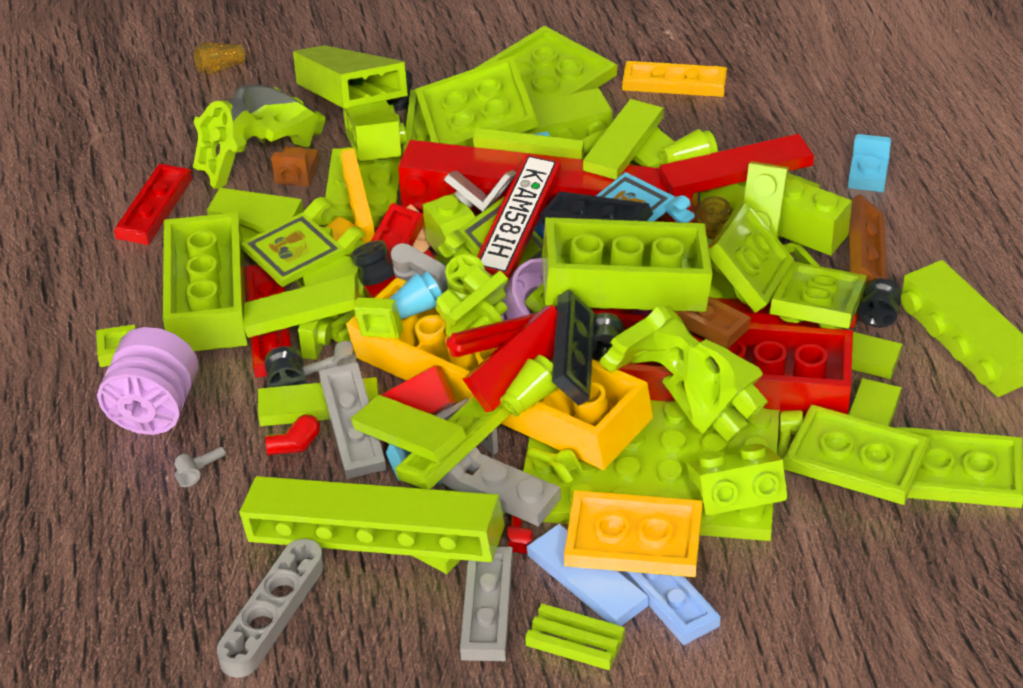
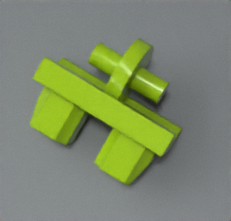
(479, 308)

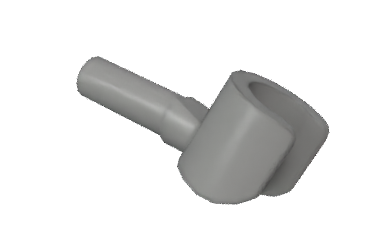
(342, 356)
(188, 467)

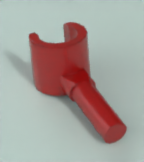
(518, 536)

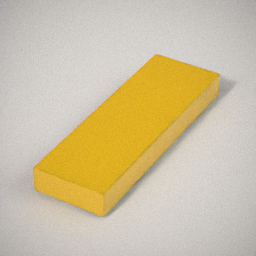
(674, 78)
(357, 194)

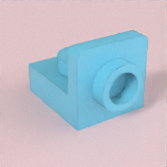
(869, 163)

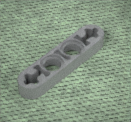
(266, 604)

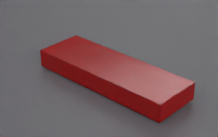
(153, 204)
(496, 373)

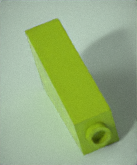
(349, 76)

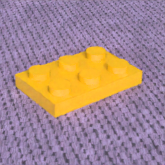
(633, 533)

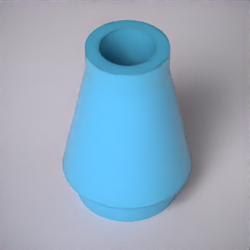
(417, 295)

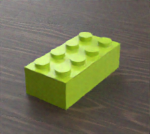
(627, 263)
(204, 281)

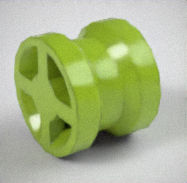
(458, 269)

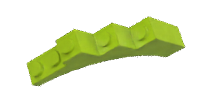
(263, 211)

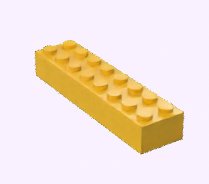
(593, 430)

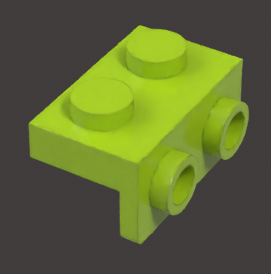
(738, 479)

